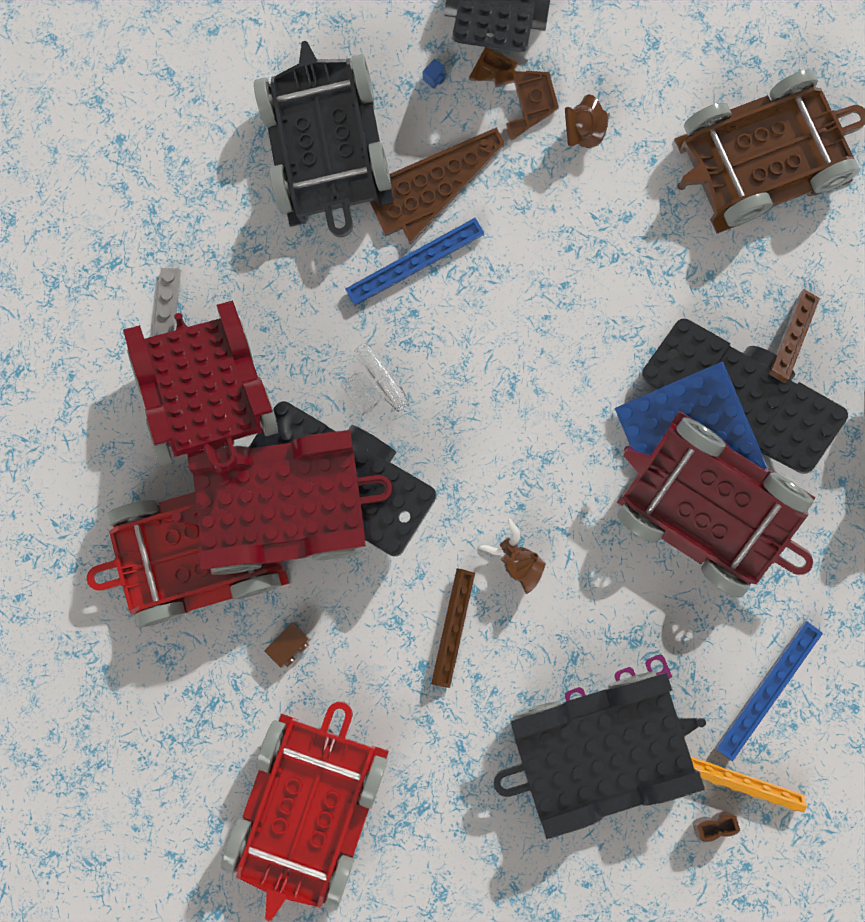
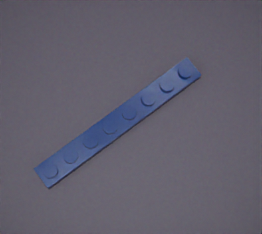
(414, 261)
(768, 691)

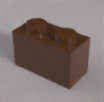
(287, 645)

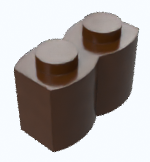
(720, 824)

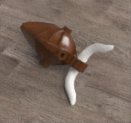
(519, 562)

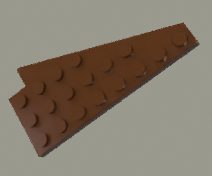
(432, 184)

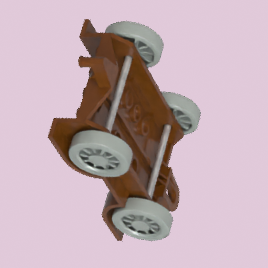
(768, 150)

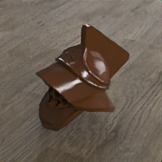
(586, 123)

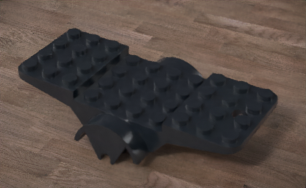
(506, 19)
(786, 418)
(371, 458)

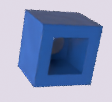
(434, 73)

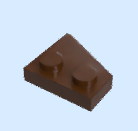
(490, 60)

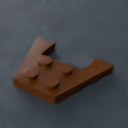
(534, 95)

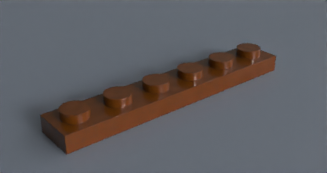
(794, 336)
(453, 628)

